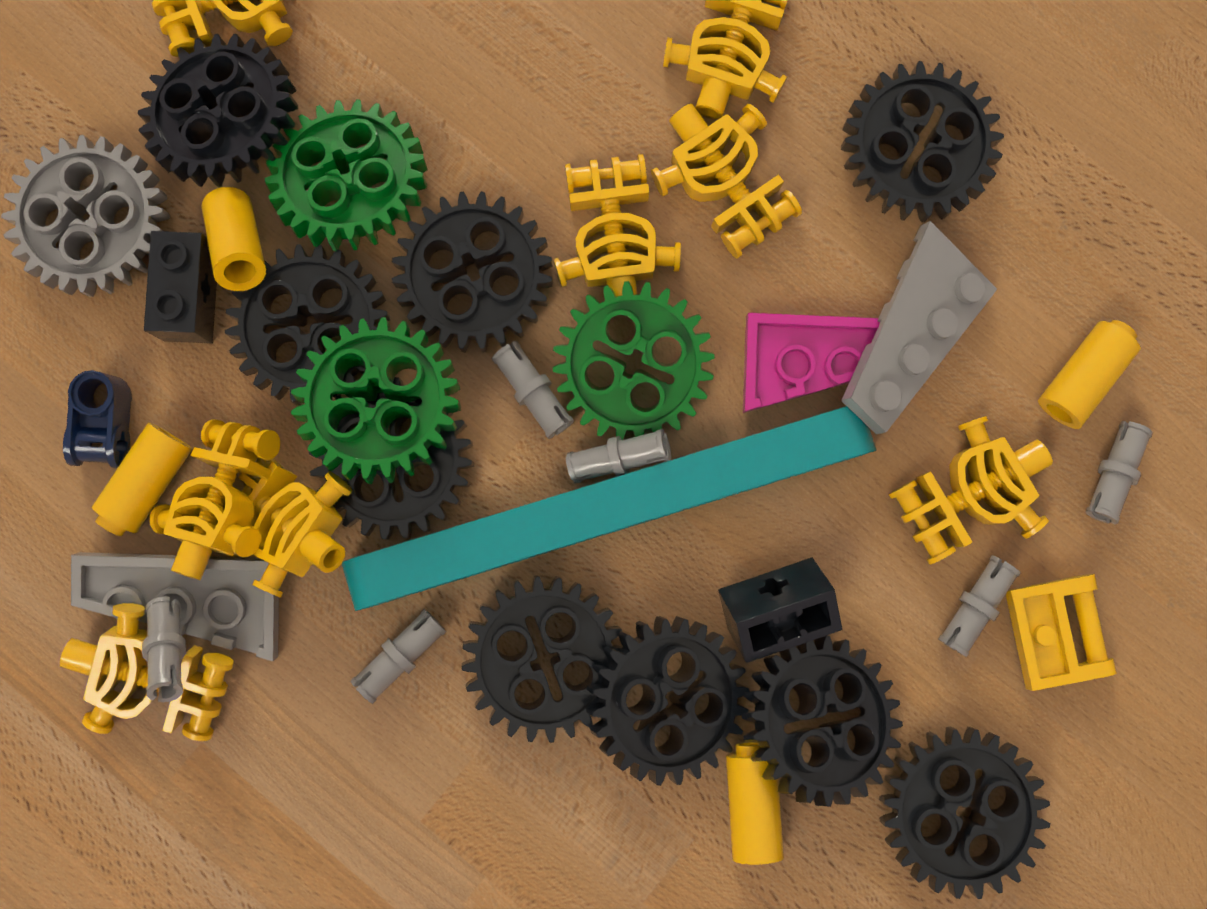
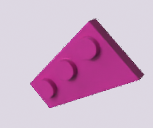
(800, 355)

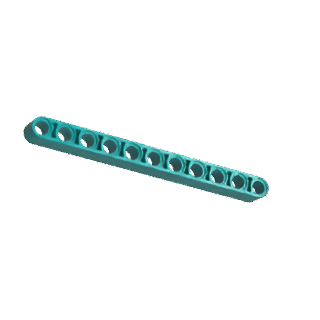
(606, 507)

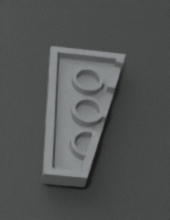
(925, 318)
(217, 608)

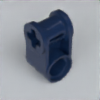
(97, 424)

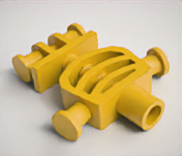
(190, 14)
(725, 63)
(704, 146)
(618, 264)
(1006, 472)
(201, 501)
(294, 524)
(120, 658)

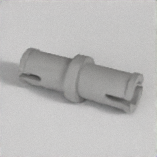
(532, 389)
(618, 456)
(1119, 472)
(979, 605)
(164, 649)
(398, 656)

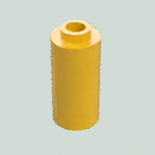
(233, 239)
(1090, 373)
(140, 480)
(753, 809)

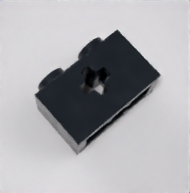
(180, 288)
(780, 609)

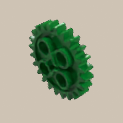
(346, 175)
(652, 320)
(368, 444)

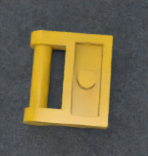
(1046, 637)

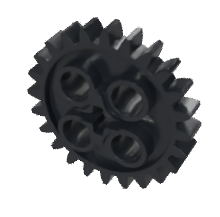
(218, 110)
(960, 162)
(456, 231)
(306, 281)
(415, 505)
(501, 674)
(691, 736)
(833, 768)
(1008, 828)

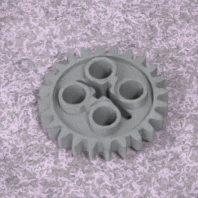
(56, 186)

